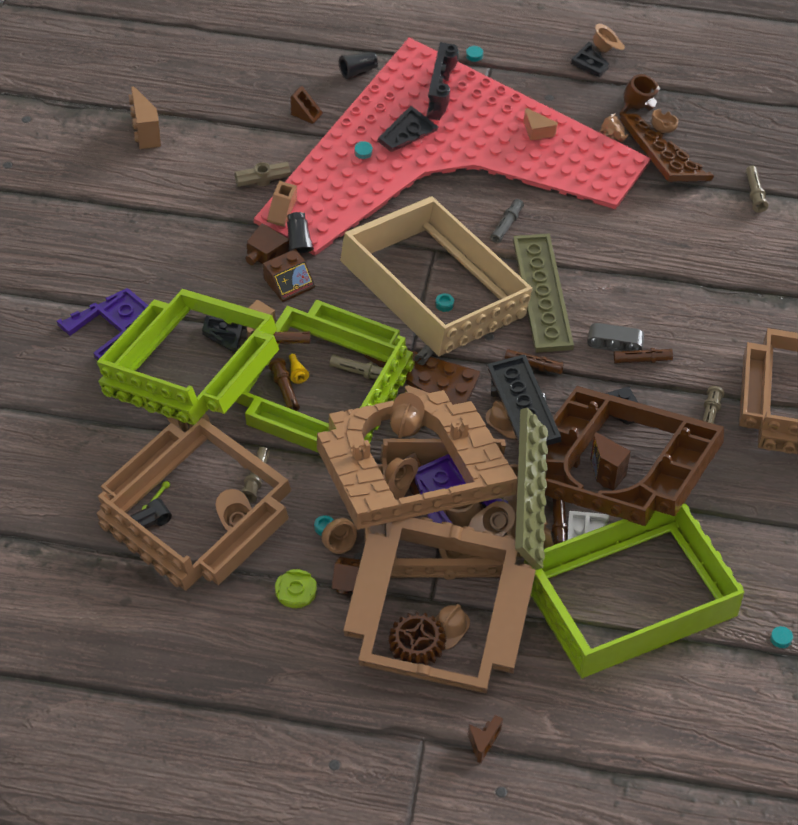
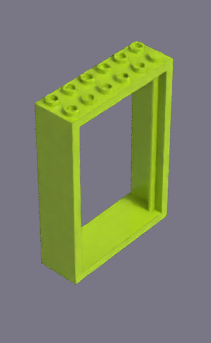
(613, 539)

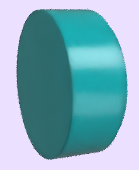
(474, 53)
(363, 150)
(444, 302)
(320, 523)
(781, 637)

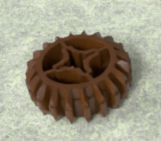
(410, 630)

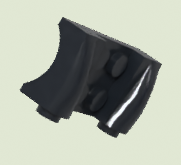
(439, 92)

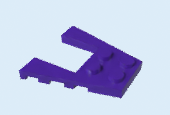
(118, 309)
(439, 475)

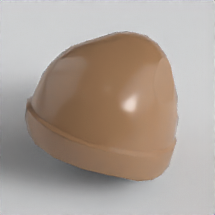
(339, 535)

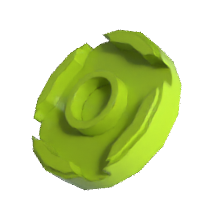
(295, 588)

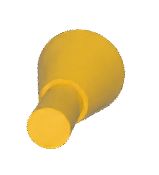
(298, 372)

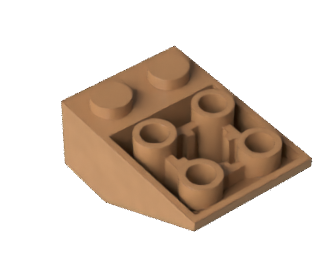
(144, 121)

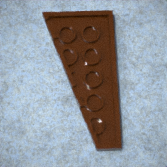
(666, 156)
(440, 375)

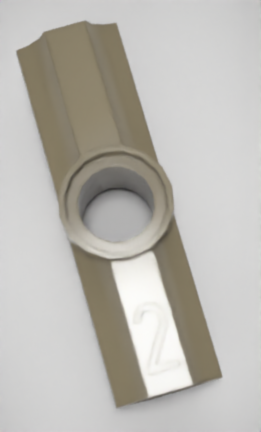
(262, 174)

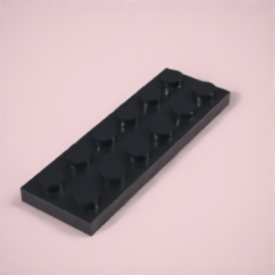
(520, 390)

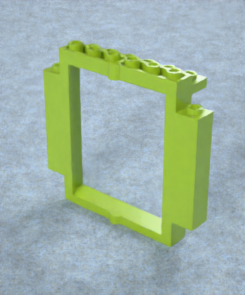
(345, 330)
(171, 400)

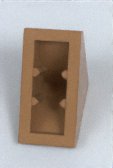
(539, 125)

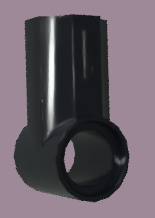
(154, 513)

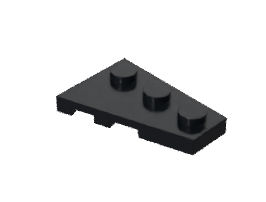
(407, 129)

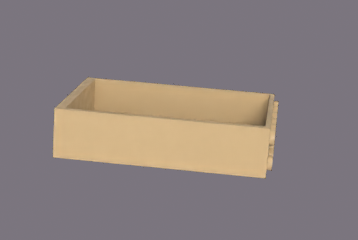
(461, 244)

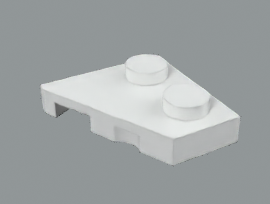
(584, 522)

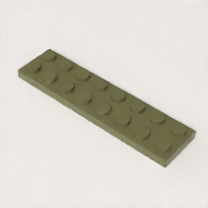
(546, 306)
(531, 489)

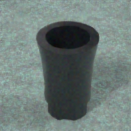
(358, 63)
(298, 233)

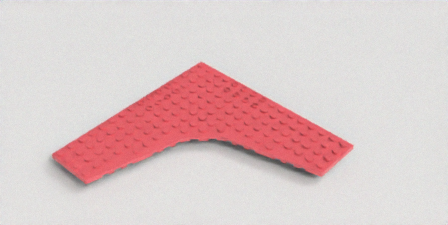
(476, 132)

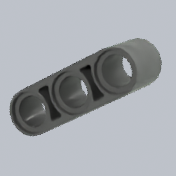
(615, 337)

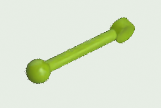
(165, 485)

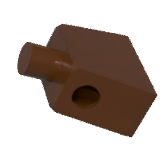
(265, 245)

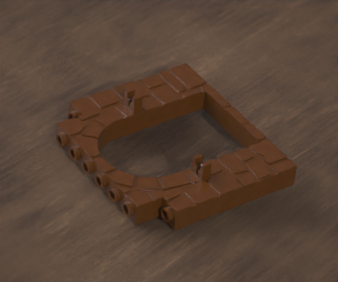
(667, 481)

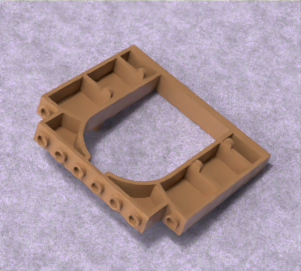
(364, 486)

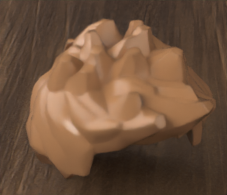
(613, 129)

